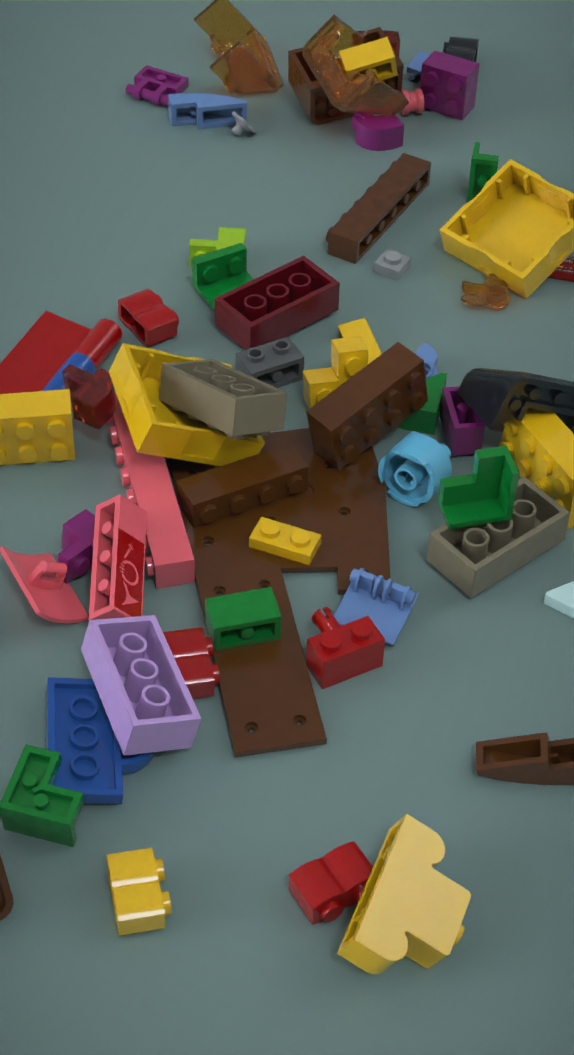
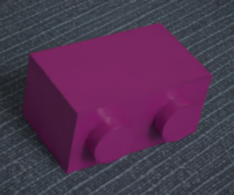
(460, 423)

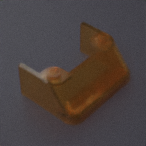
(246, 57)

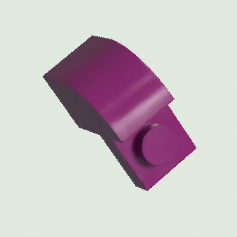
(378, 132)
(77, 544)

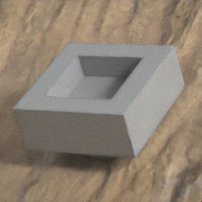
(392, 264)

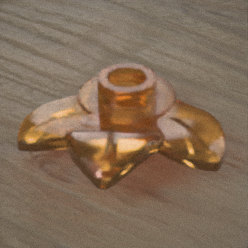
(490, 294)

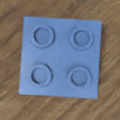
(380, 599)

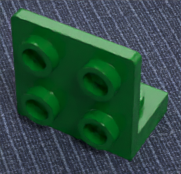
(220, 272)

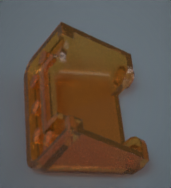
(357, 91)

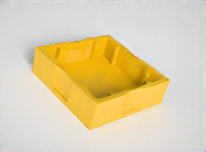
(514, 228)
(156, 426)

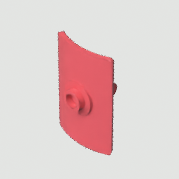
(44, 587)

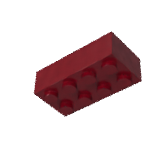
(277, 303)

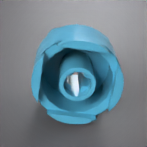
(415, 468)

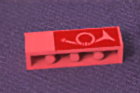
(118, 559)

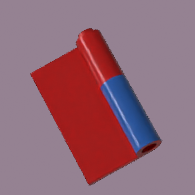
(50, 347)

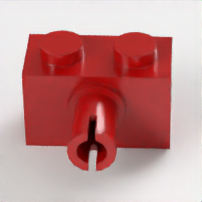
(344, 649)

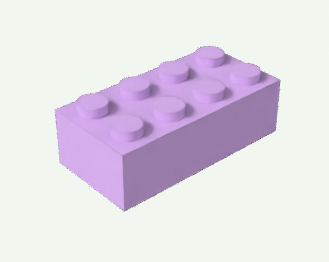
(140, 685)

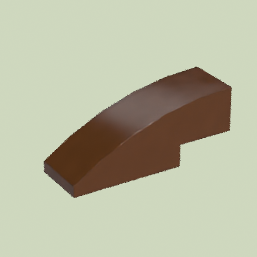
(527, 759)

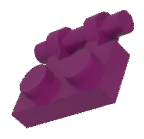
(157, 80)

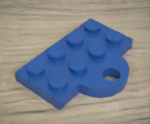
(86, 742)

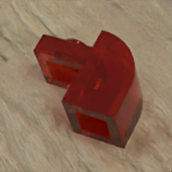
(90, 395)

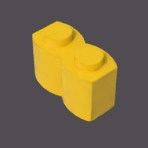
(137, 891)

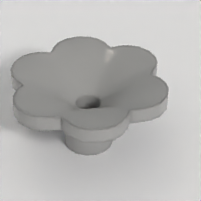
(241, 125)

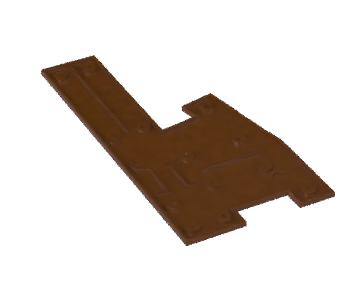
(268, 682)

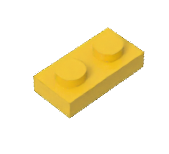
(285, 540)

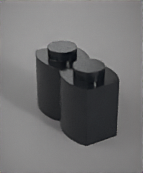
(462, 47)

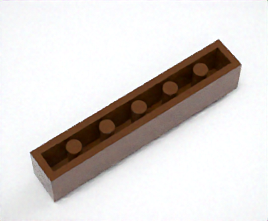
(378, 208)

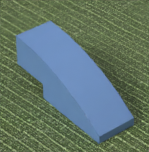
(205, 110)

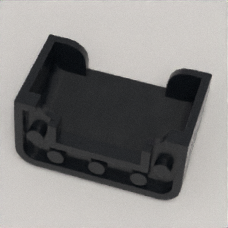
(508, 394)

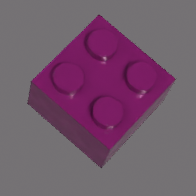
(449, 84)

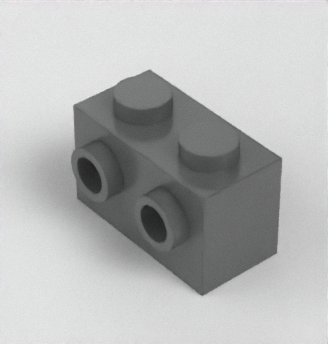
(273, 363)

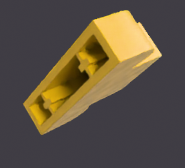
(406, 904)

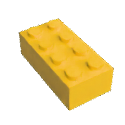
(36, 427)
(544, 454)

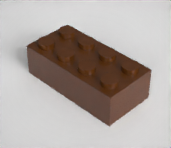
(368, 406)

